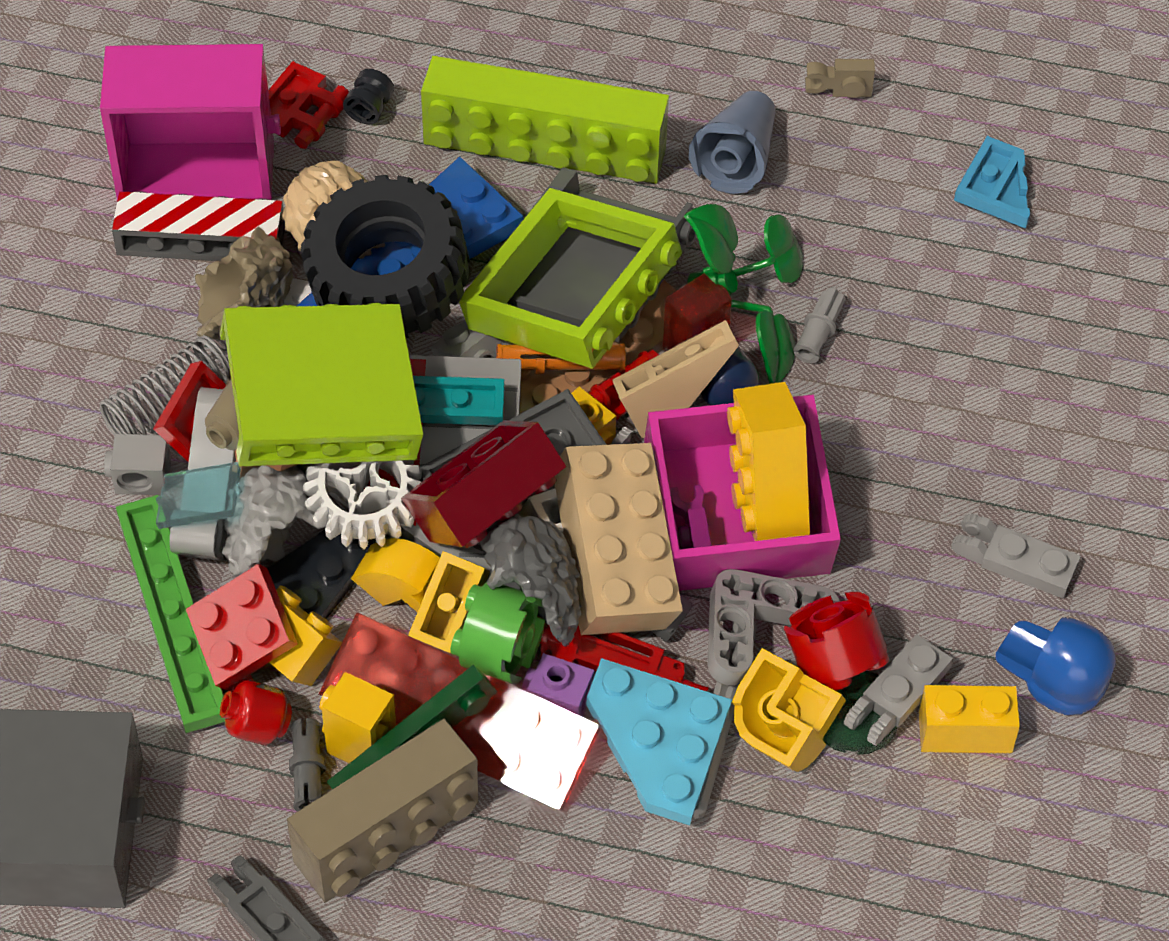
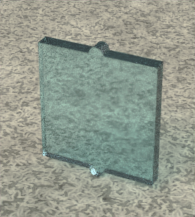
(198, 495)

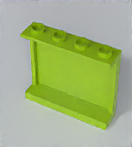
(321, 384)

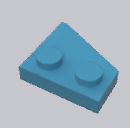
(997, 182)

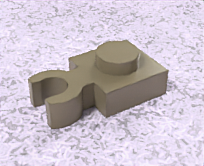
(846, 78)

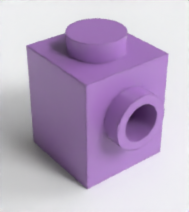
(560, 683)

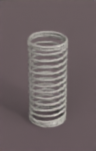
(116, 408)

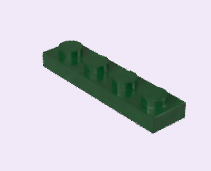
(456, 701)

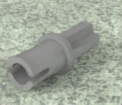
(819, 325)

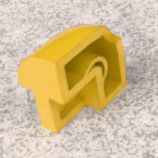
(784, 711)

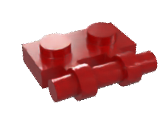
(295, 93)

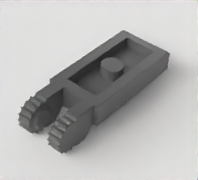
(262, 907)

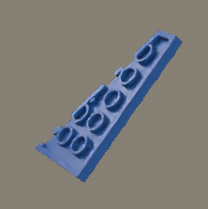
(483, 216)

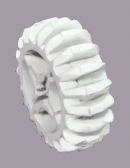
(381, 496)

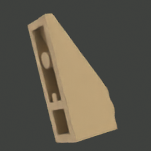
(676, 375)

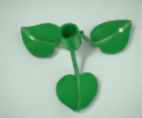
(718, 241)

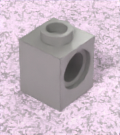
(138, 464)

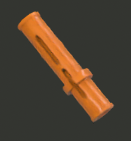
(612, 359)

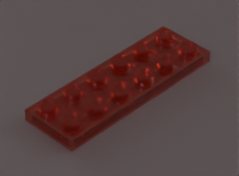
(513, 738)

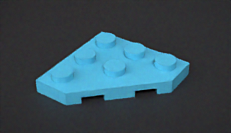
(659, 735)

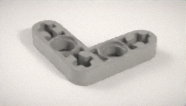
(744, 610)

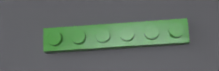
(166, 603)

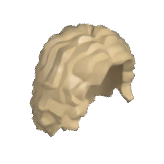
(312, 189)

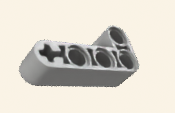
(205, 538)

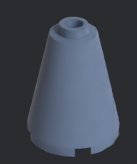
(735, 144)

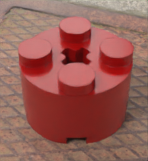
(837, 639)

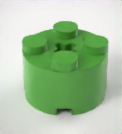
(499, 632)

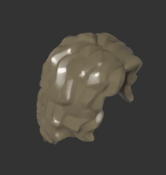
(251, 275)

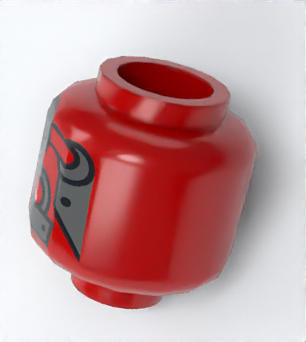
(256, 712)

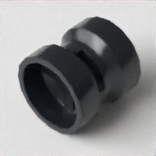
(370, 93)

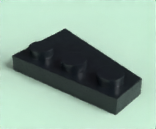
(319, 572)

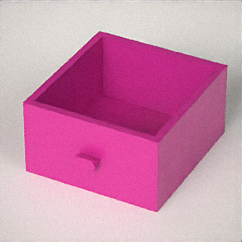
(189, 120)
(694, 450)

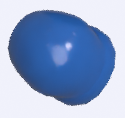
(1061, 667)

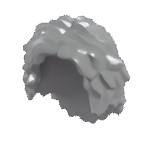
(263, 515)

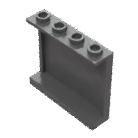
(586, 265)

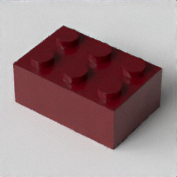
(484, 483)

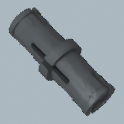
(306, 762)

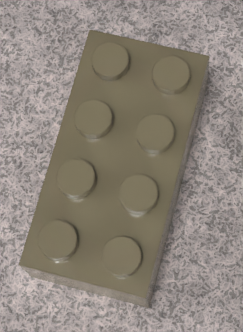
(384, 811)

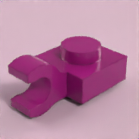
(695, 531)

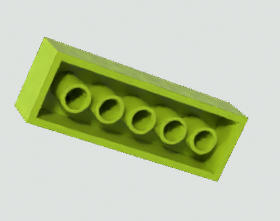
(544, 119)

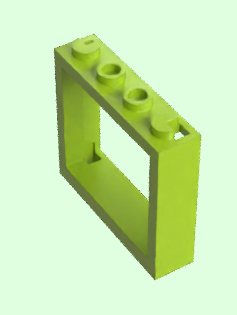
(487, 295)

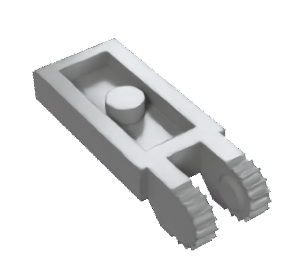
(1016, 555)
(899, 687)

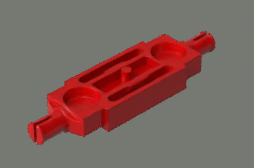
(589, 650)

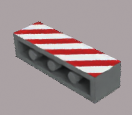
(189, 225)

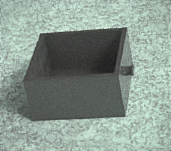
(68, 807)

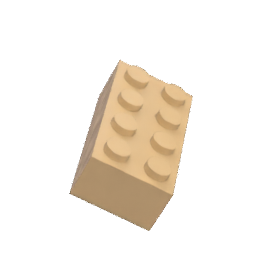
(618, 538)

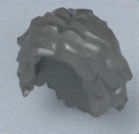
(539, 562)

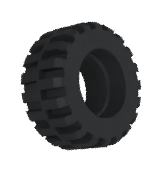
(380, 214)

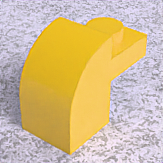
(396, 572)

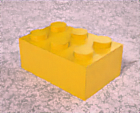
(769, 462)

